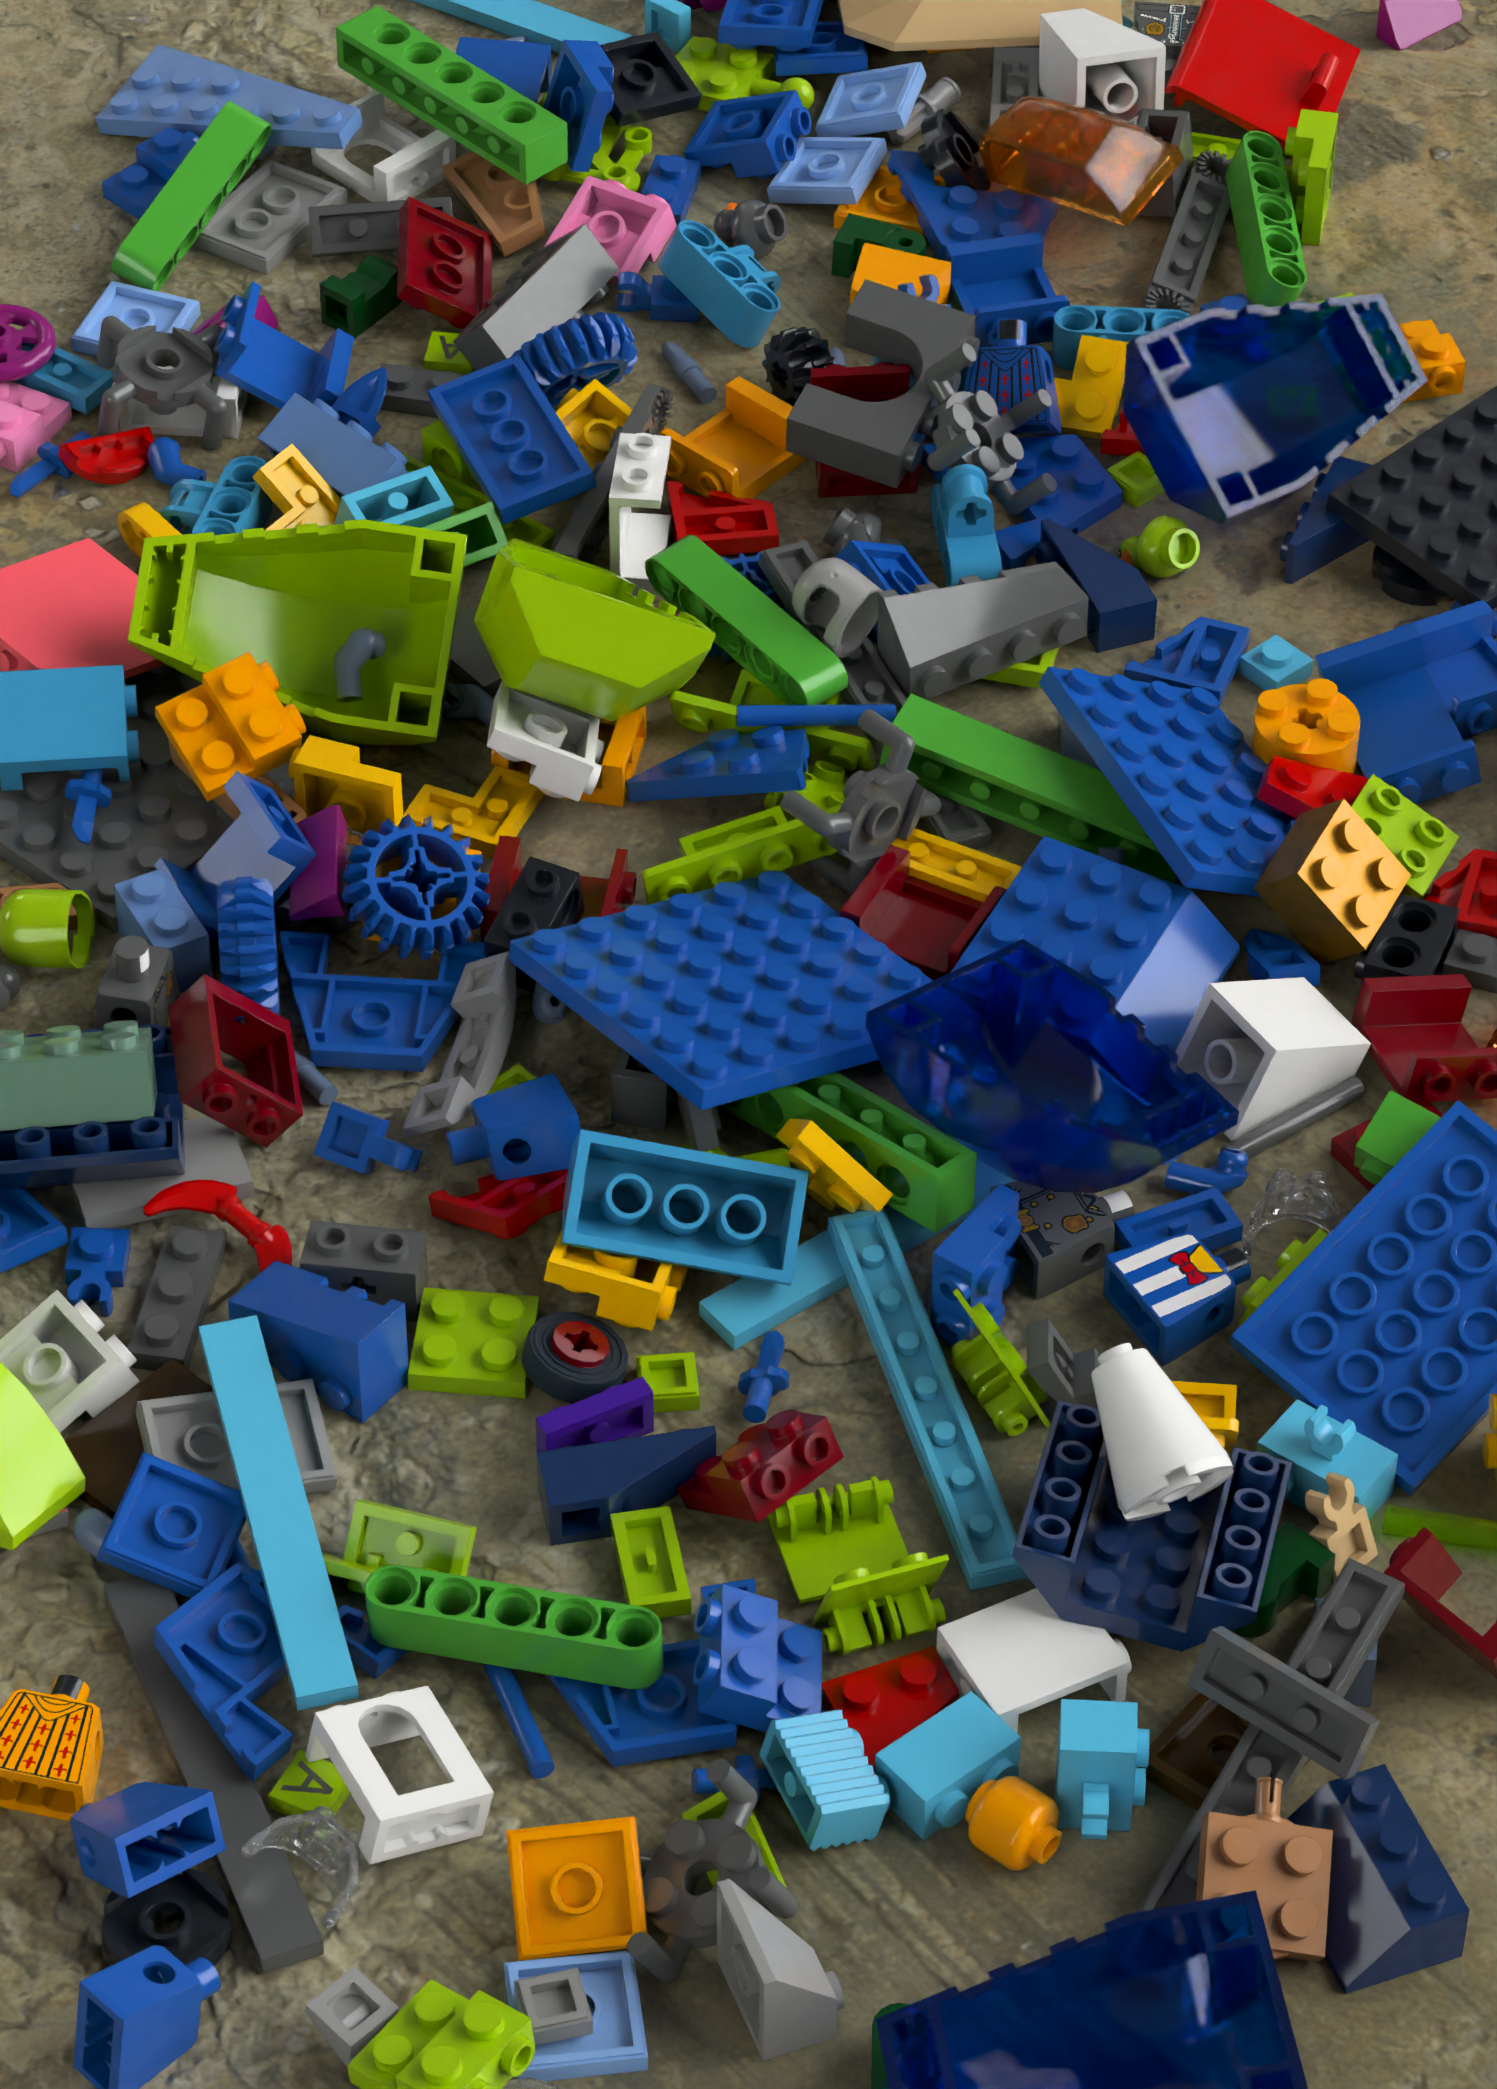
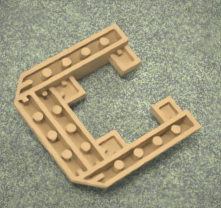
(957, 23)

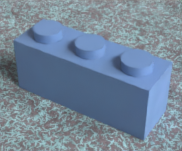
(335, 450)

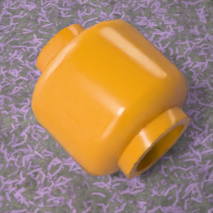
(1013, 1823)

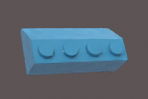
(683, 1207)

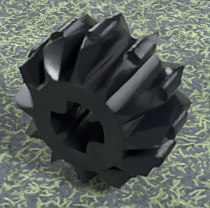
(791, 358)

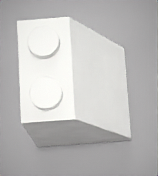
(1100, 64)
(1269, 1047)

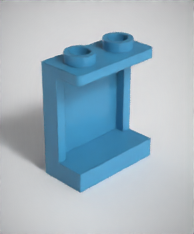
(66, 722)

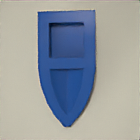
(363, 401)
(1278, 958)

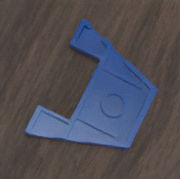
(964, 213)
(1081, 498)
(368, 1018)
(230, 1655)
(657, 1719)

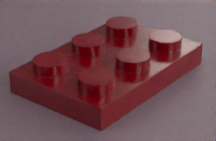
(443, 264)

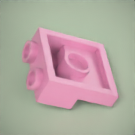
(622, 220)
(27, 422)

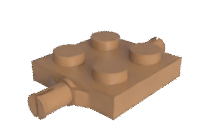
(1277, 1859)

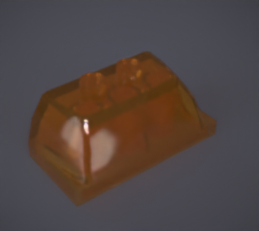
(1077, 157)

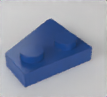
(1199, 656)

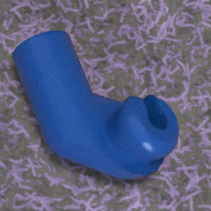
(167, 464)
(1225, 1176)

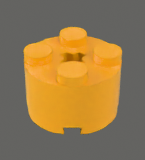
(1307, 725)

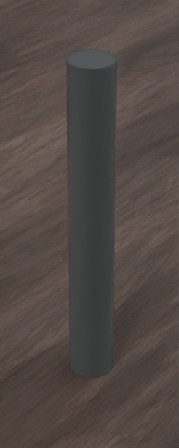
(1299, 1117)

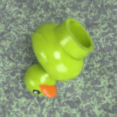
(1162, 548)

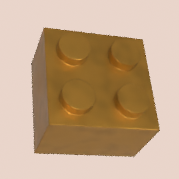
(1332, 881)

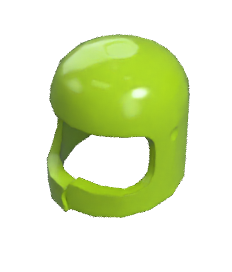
(37, 928)

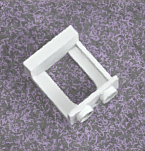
(406, 173)
(413, 1820)

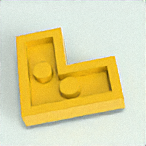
(1093, 395)
(297, 490)
(495, 810)
(834, 1175)

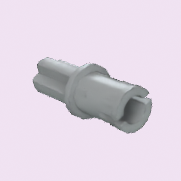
(940, 96)

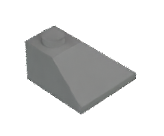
(773, 1976)

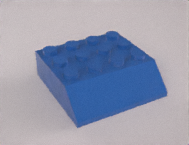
(1119, 928)

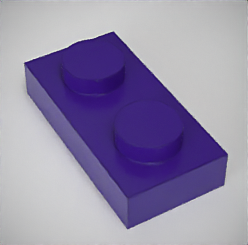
(604, 1417)

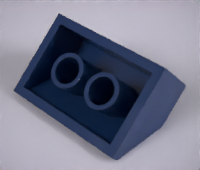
(1387, 1888)

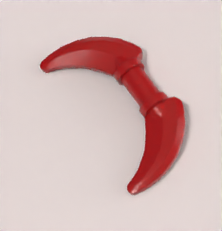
(220, 1199)

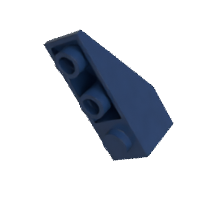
(1320, 533)
(1119, 599)
(629, 1474)

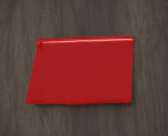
(1260, 66)

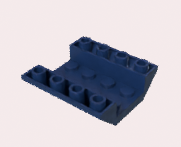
(106, 1149)
(1151, 1576)

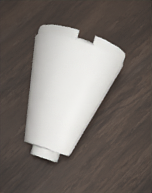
(1152, 1436)

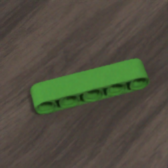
(191, 197)
(1265, 221)
(746, 623)
(514, 1626)

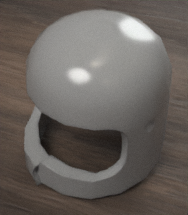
(839, 601)

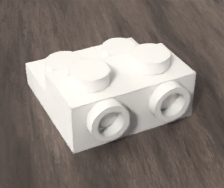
(551, 737)
(67, 1361)

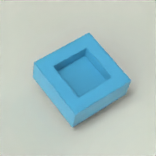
(671, 21)
(1275, 664)

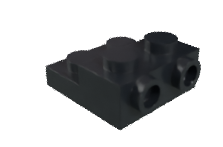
(648, 80)

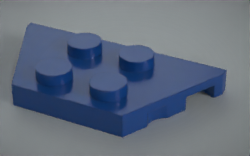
(728, 766)

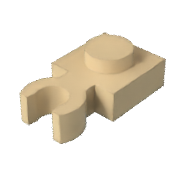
(1342, 1523)

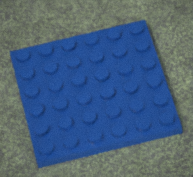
(725, 985)

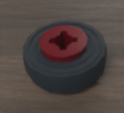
(573, 1356)

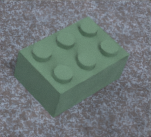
(76, 1076)

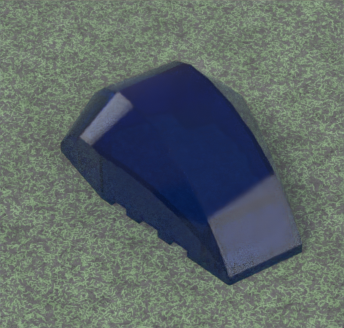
(1262, 397)
(1043, 1074)
(1146, 2005)

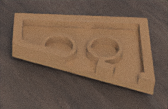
(497, 201)

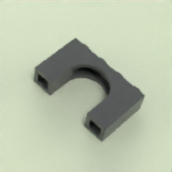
(883, 436)

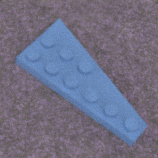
(190, 91)

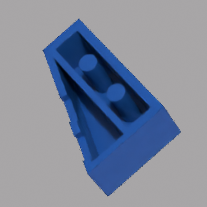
(334, 1337)

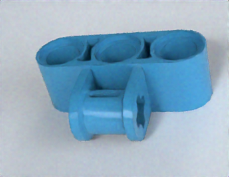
(722, 282)
(1103, 322)
(223, 506)
(965, 525)

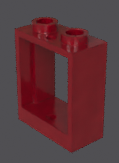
(205, 1024)

